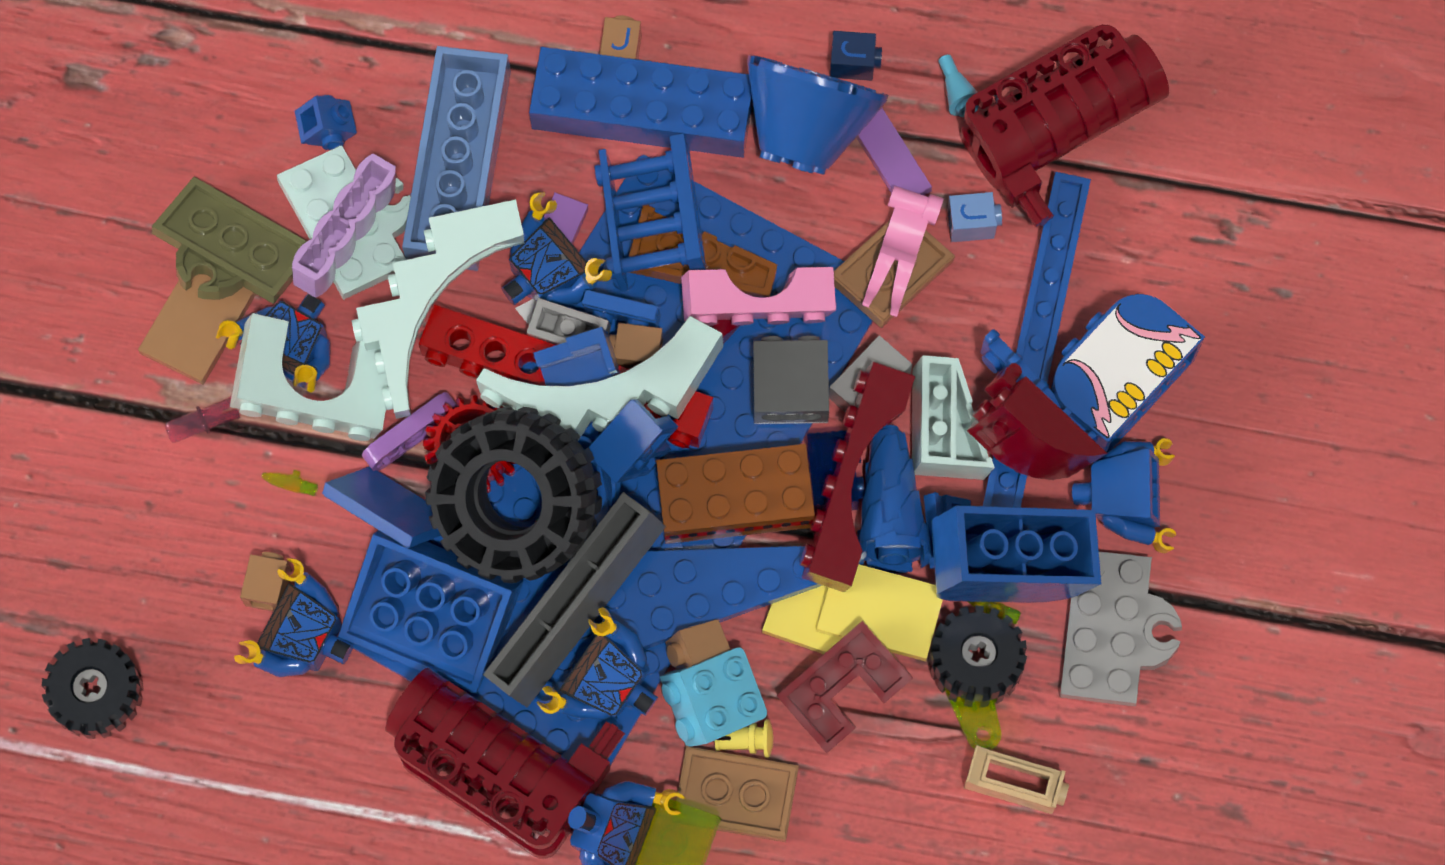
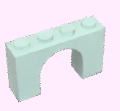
(264, 389)

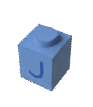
(973, 217)

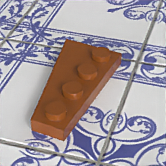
(746, 270)

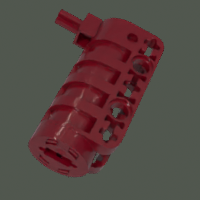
(1058, 110)
(495, 759)

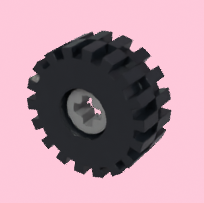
(987, 677)
(98, 712)

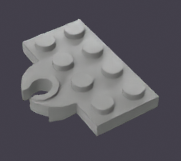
(1113, 633)

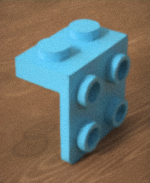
(713, 697)

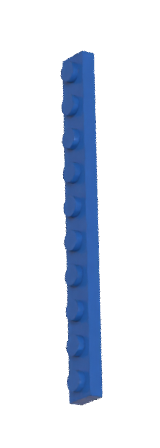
(1044, 309)

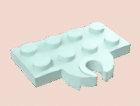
(312, 193)

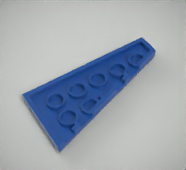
(702, 585)

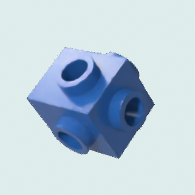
(325, 122)

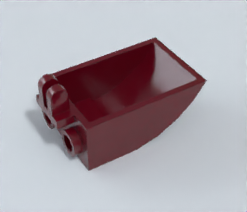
(1030, 430)

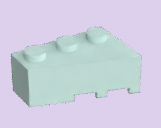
(941, 422)

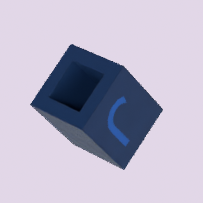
(854, 55)

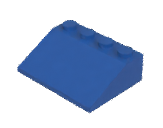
(428, 610)

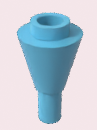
(957, 87)

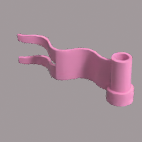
(902, 242)

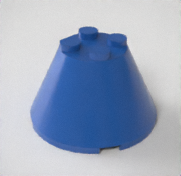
(807, 113)

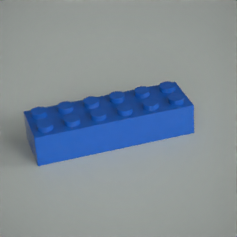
(641, 101)

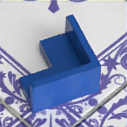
(579, 361)
(632, 443)

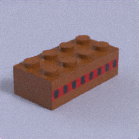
(735, 493)

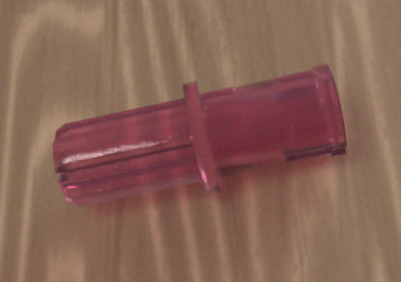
(200, 420)

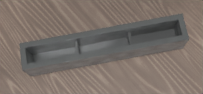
(573, 599)

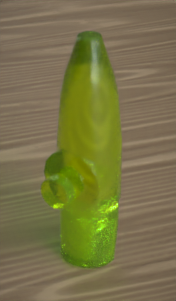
(291, 482)
(1004, 610)

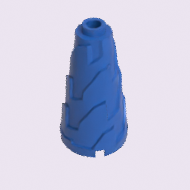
(891, 514)

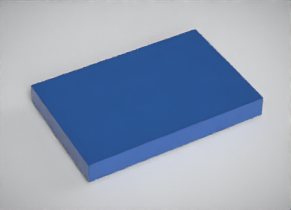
(383, 505)

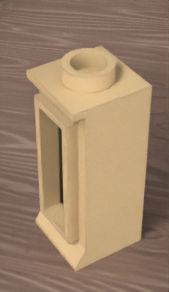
(978, 782)

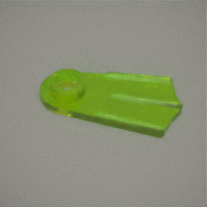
(975, 719)

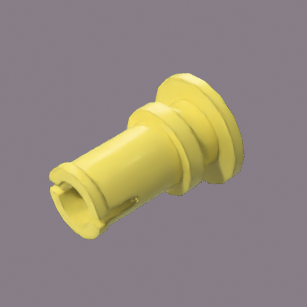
(749, 738)

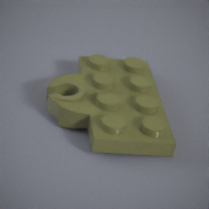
(227, 244)

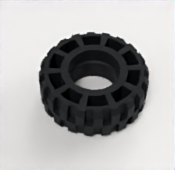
(470, 522)

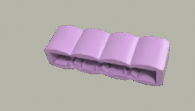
(339, 229)

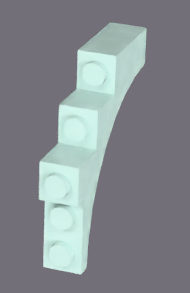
(393, 325)
(662, 381)

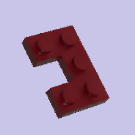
(812, 691)

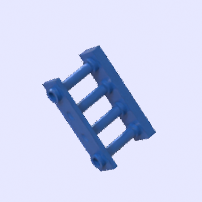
(684, 222)

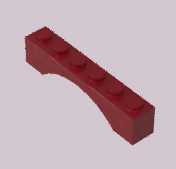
(835, 547)

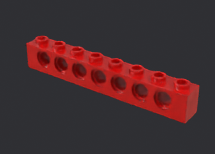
(448, 326)

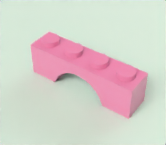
(713, 297)

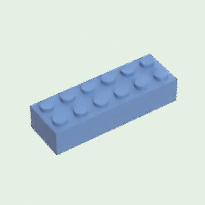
(457, 140)

